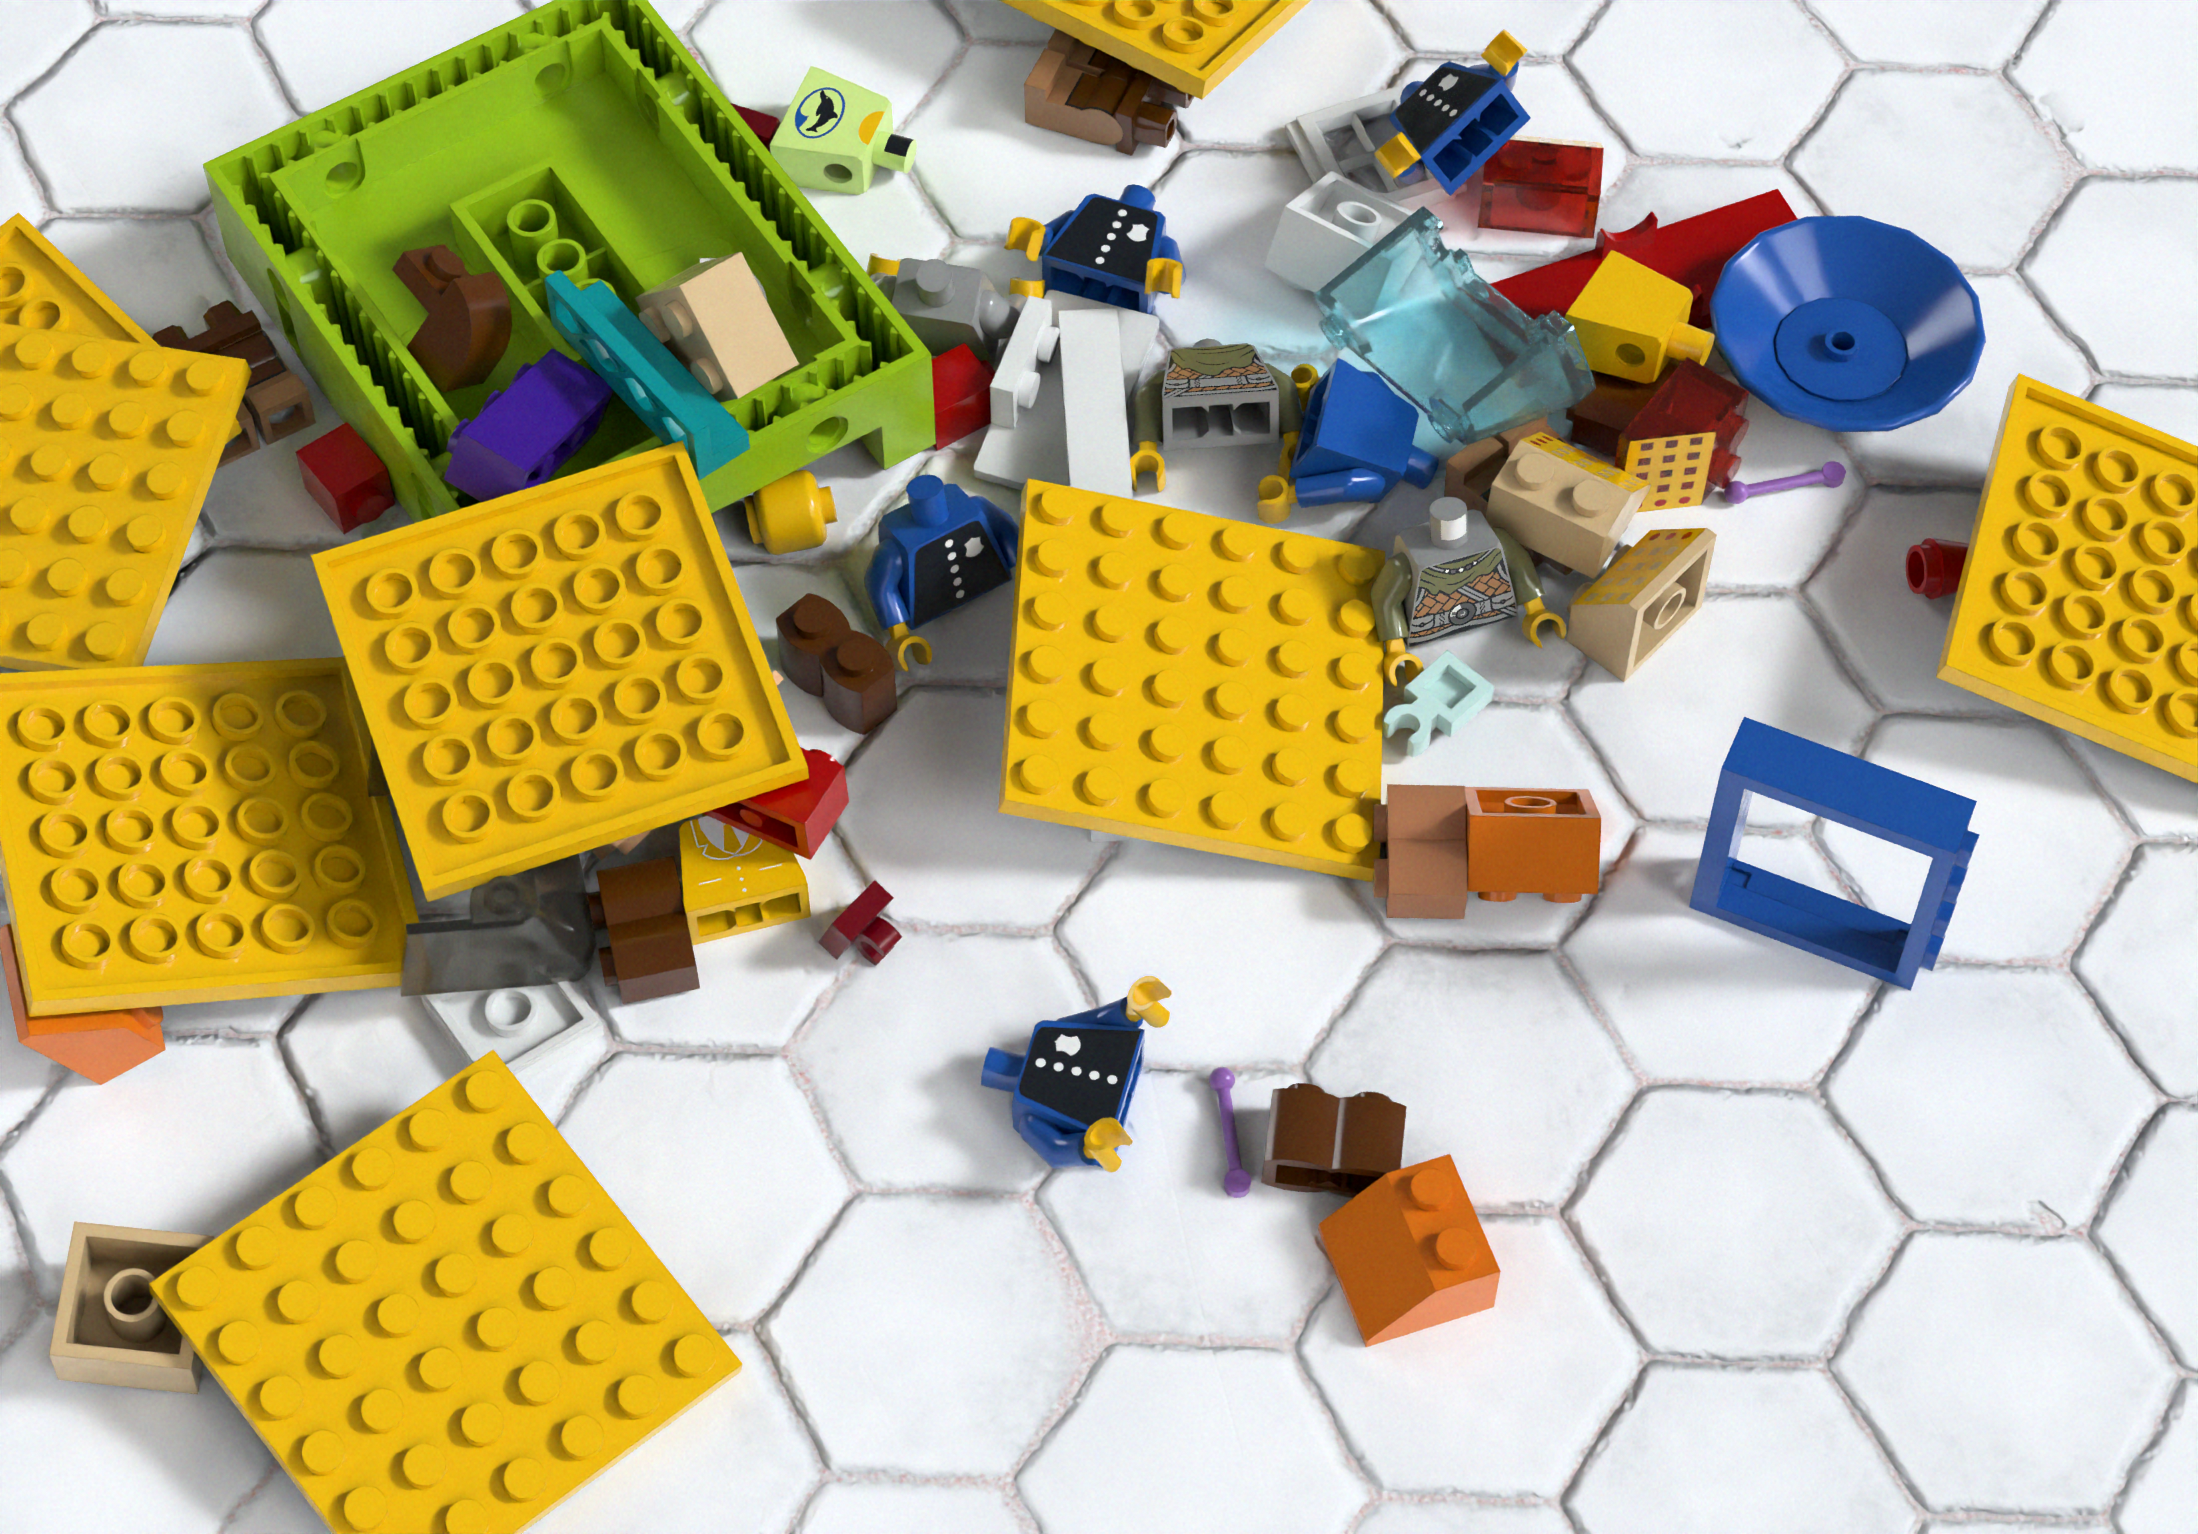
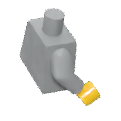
(952, 303)

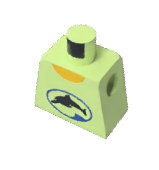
(838, 136)

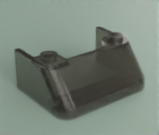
(519, 934)

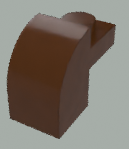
(466, 318)

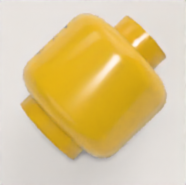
(791, 513)

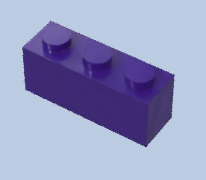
(528, 428)

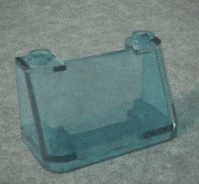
(1451, 336)

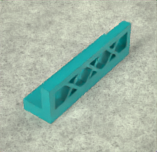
(644, 373)

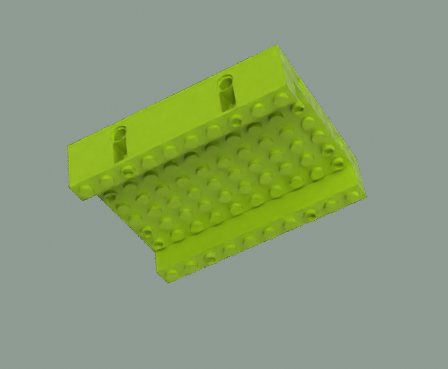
(537, 151)

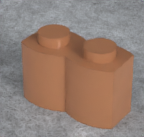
(1423, 851)

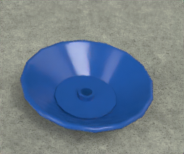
(1854, 285)

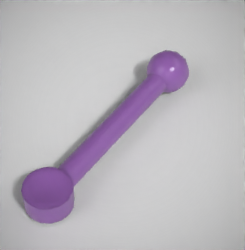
(1831, 475)
(1236, 1181)

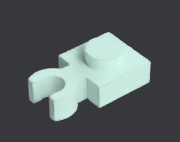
(1439, 697)

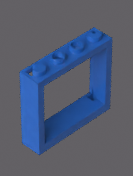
(1852, 795)

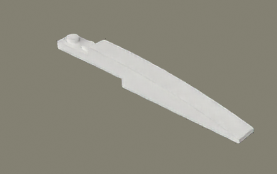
(1095, 414)

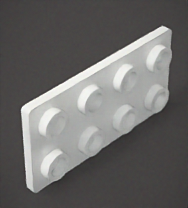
(1027, 391)

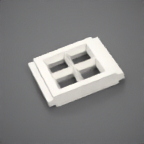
(1318, 159)

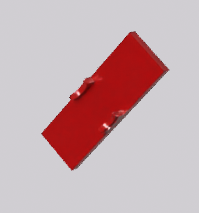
(1683, 251)

